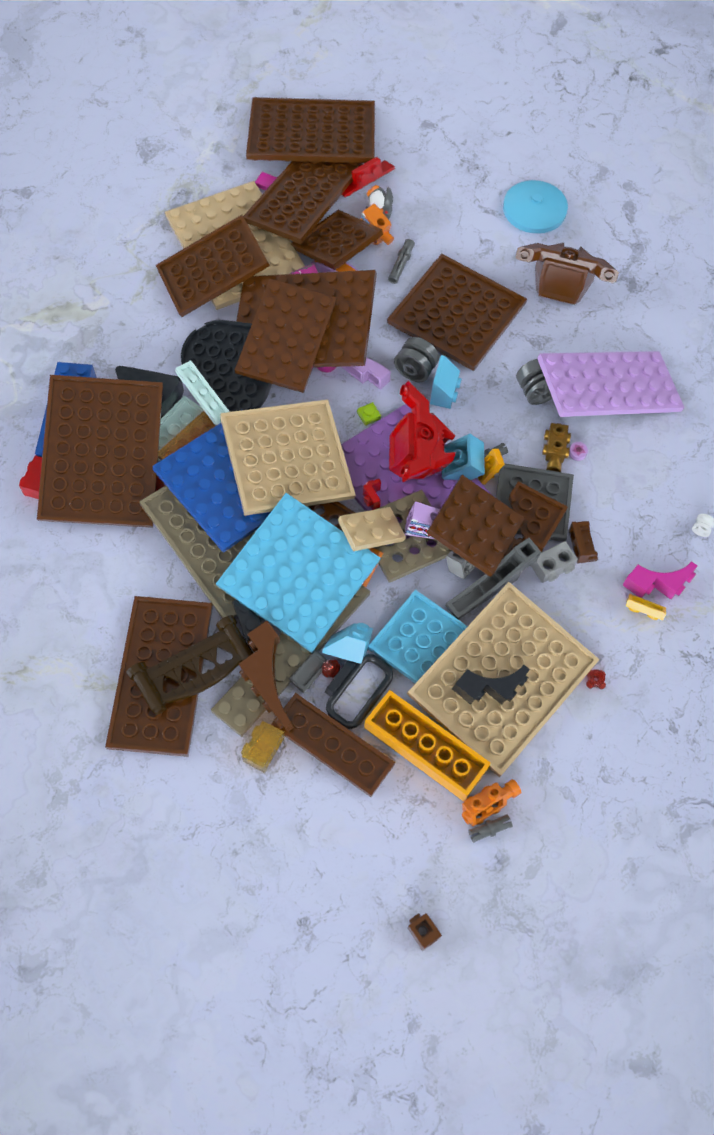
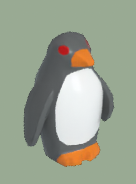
(382, 199)

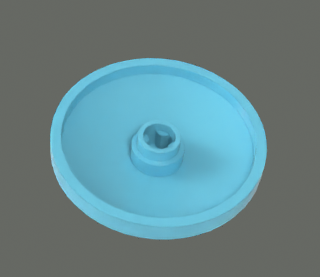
(535, 206)

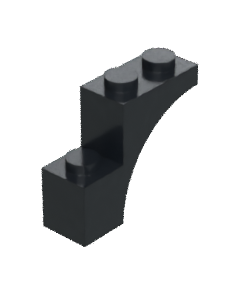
(474, 686)

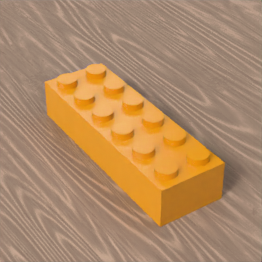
(427, 745)

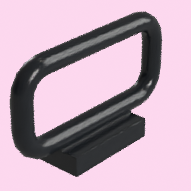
(344, 679)

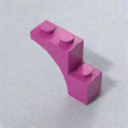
(644, 581)

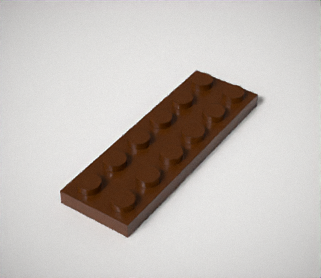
(336, 746)

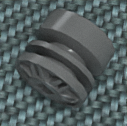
(533, 383)

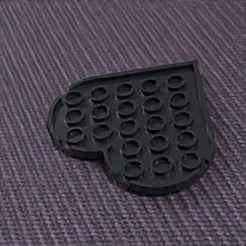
(215, 354)

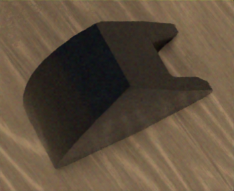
(172, 384)

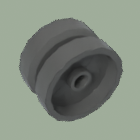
(416, 359)

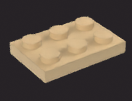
(371, 528)

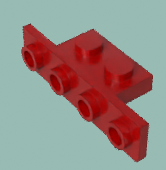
(367, 174)

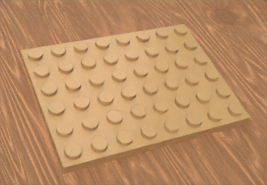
(210, 213)
(495, 645)

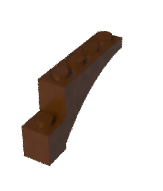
(260, 671)

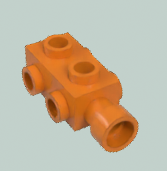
(482, 802)

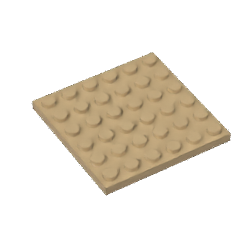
(287, 452)

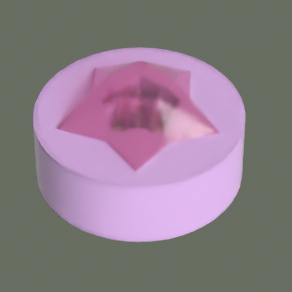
(578, 451)

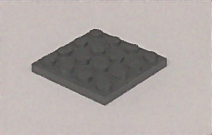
(550, 483)

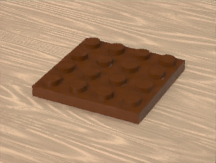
(338, 239)
(475, 525)

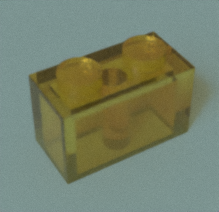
(263, 746)

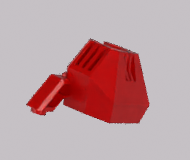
(418, 439)

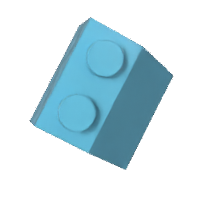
(445, 384)
(467, 460)
(350, 642)

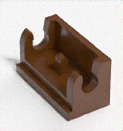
(582, 542)

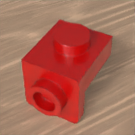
(370, 496)

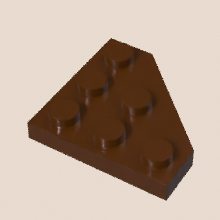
(539, 513)

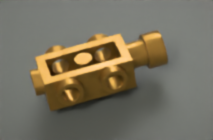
(556, 446)

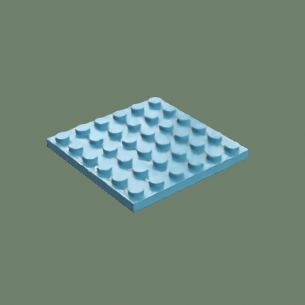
(298, 572)

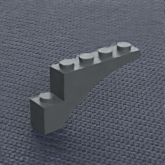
(486, 587)

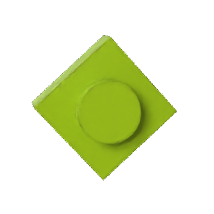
(369, 414)

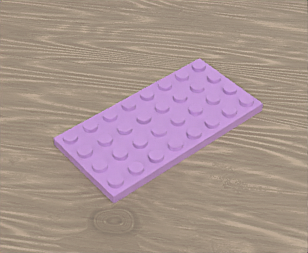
(609, 383)

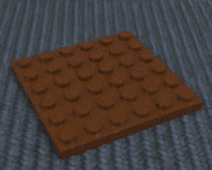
(457, 311)

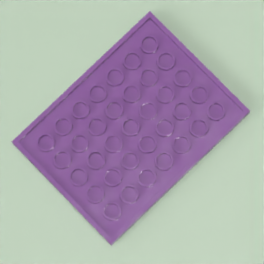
(369, 459)

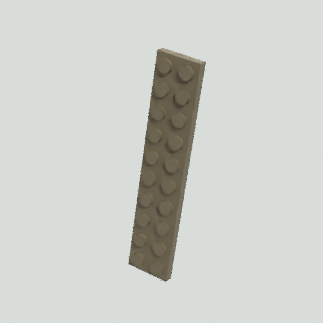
(242, 708)

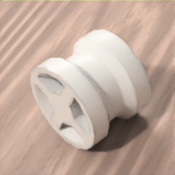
(703, 525)

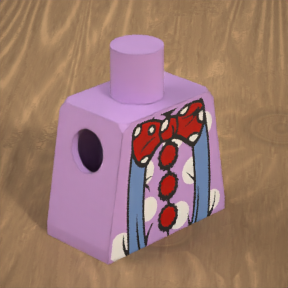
(419, 520)

